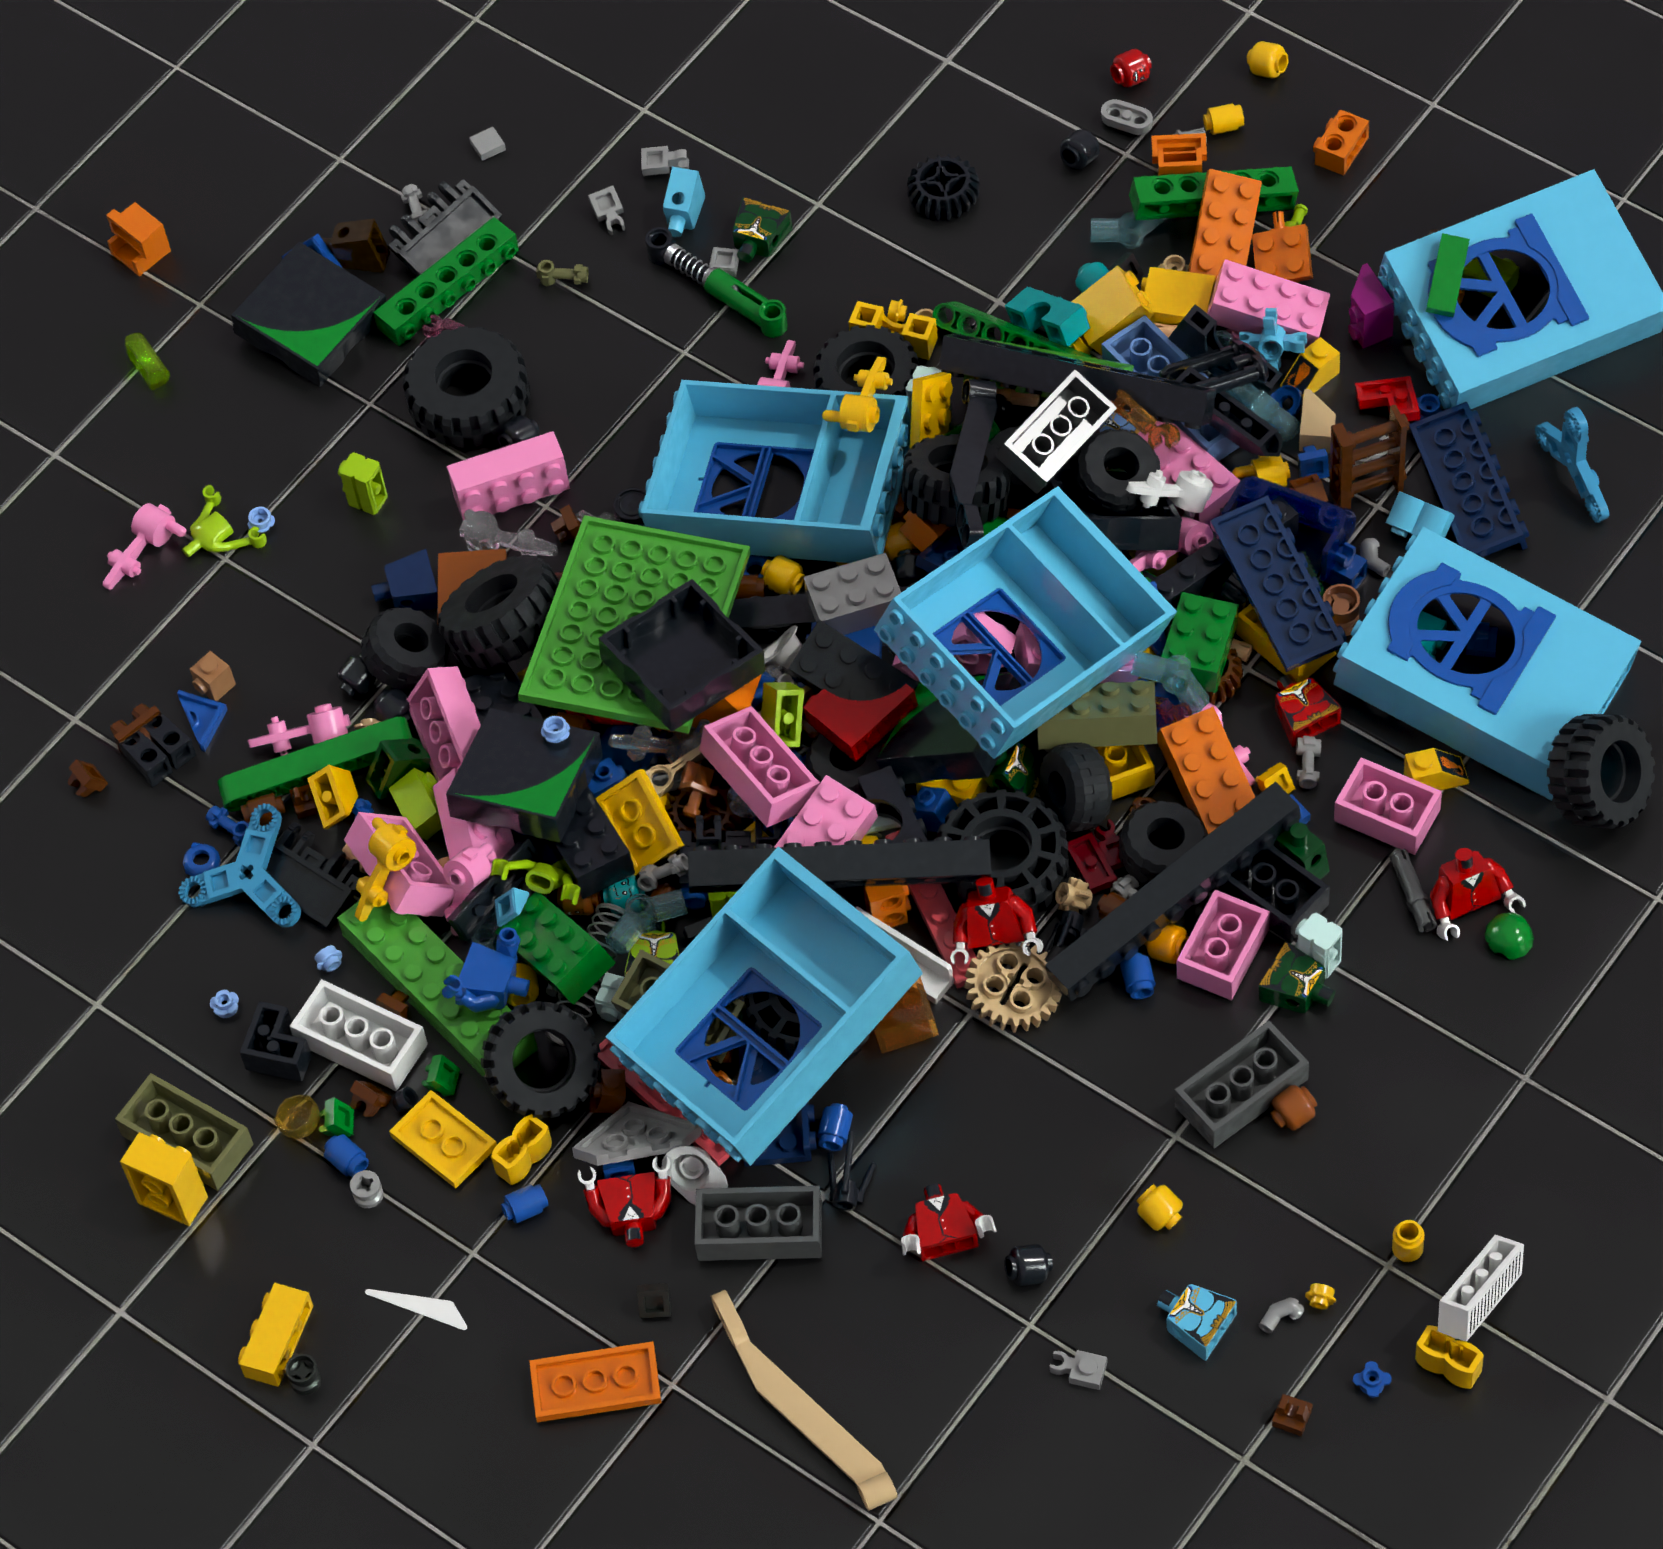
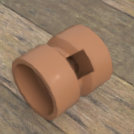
(1345, 605)

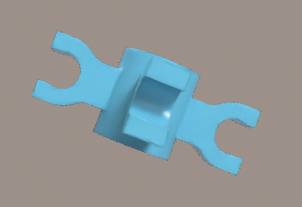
(1274, 333)

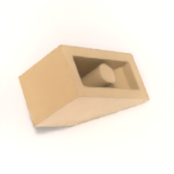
(1315, 423)

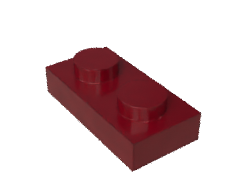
(1091, 863)

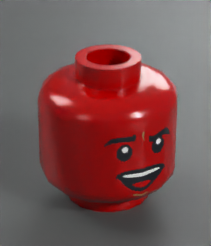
(1130, 68)

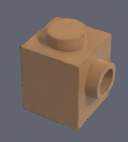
(212, 676)

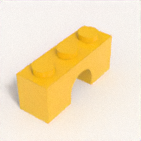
(918, 329)

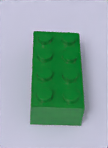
(558, 948)

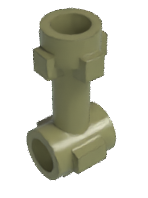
(548, 274)

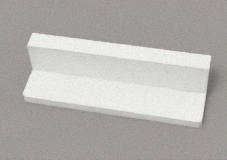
(937, 973)

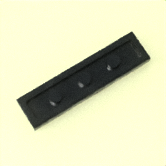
(481, 901)

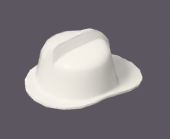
(783, 650)
(692, 1171)

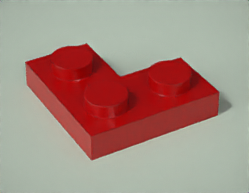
(1388, 393)

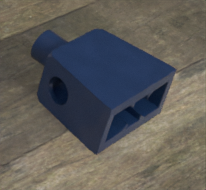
(409, 583)

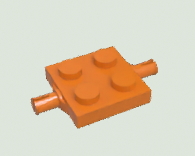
(1283, 250)

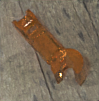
(1146, 422)

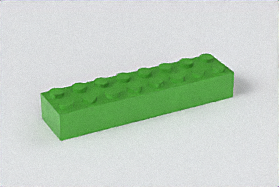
(417, 965)

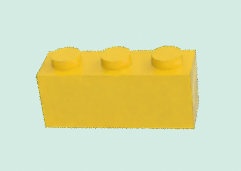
(275, 1334)

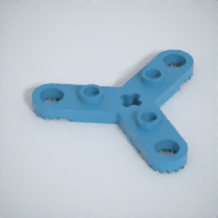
(1570, 449)
(255, 856)

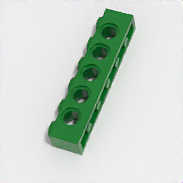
(1182, 193)
(446, 281)

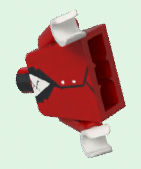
(1468, 885)
(993, 918)
(630, 1202)
(944, 1225)

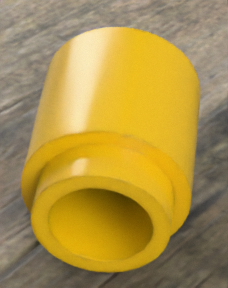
(1223, 118)
(1408, 1241)

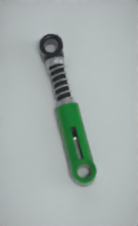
(764, 312)

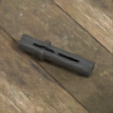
(1417, 900)

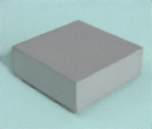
(487, 143)
(725, 259)

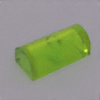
(146, 361)

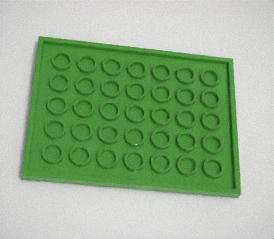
(606, 580)

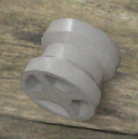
(366, 1196)

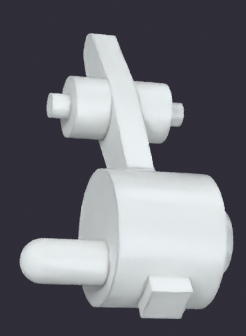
(1188, 493)

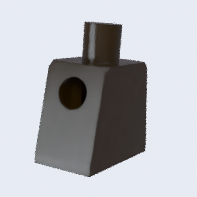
(359, 245)

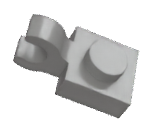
(659, 160)

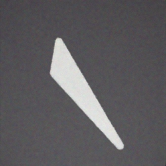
(437, 1309)

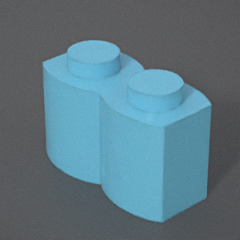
(1413, 514)

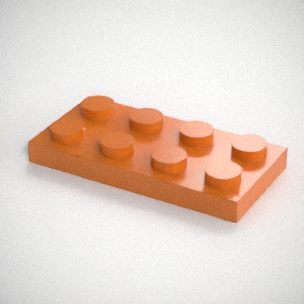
(1224, 222)
(595, 1381)

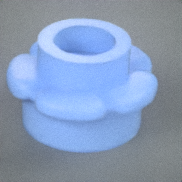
(260, 514)
(555, 729)
(328, 958)
(224, 1010)

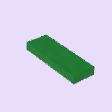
(1447, 275)

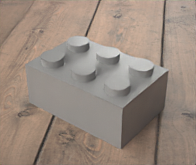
(852, 594)

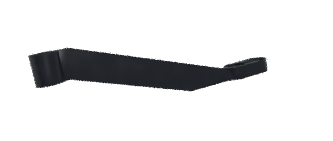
(969, 456)

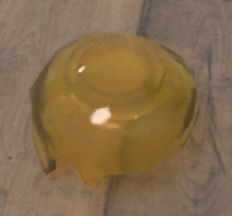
(297, 1116)

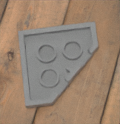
(635, 1134)

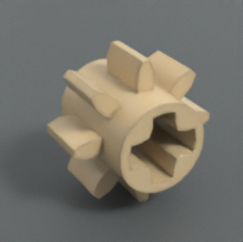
(1073, 895)

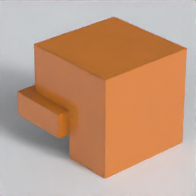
(1179, 153)
(137, 239)

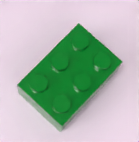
(1204, 635)

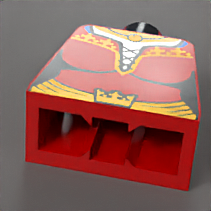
(1305, 708)

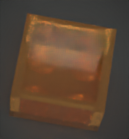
(907, 1021)

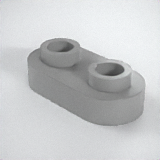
(1130, 117)

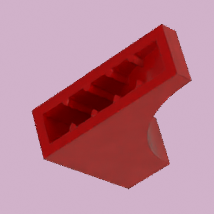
(858, 724)

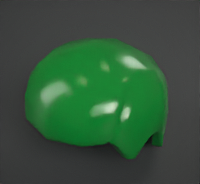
(1509, 935)

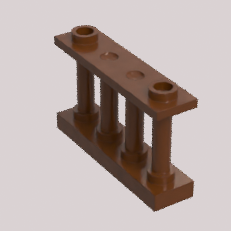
(1344, 457)

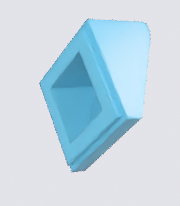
(510, 905)

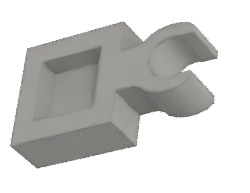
(607, 207)
(1084, 1369)

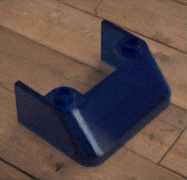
(1311, 509)

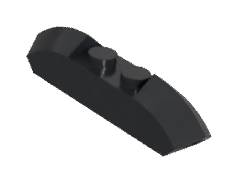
(1236, 420)

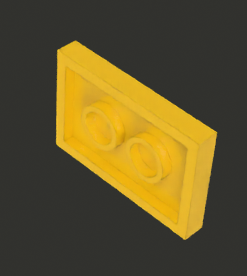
(930, 406)
(640, 820)
(443, 1139)

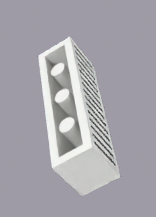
(1480, 1288)

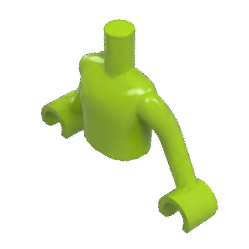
(212, 530)
(541, 877)

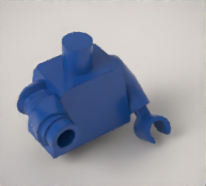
(488, 975)

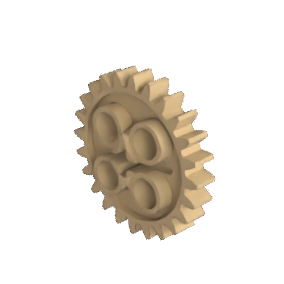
(989, 972)

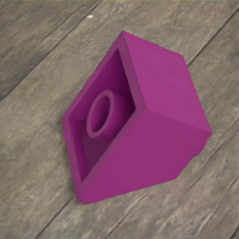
(1370, 309)

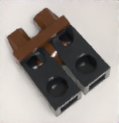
(152, 743)

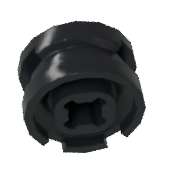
(627, 505)

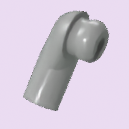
(1369, 551)
(1278, 1310)

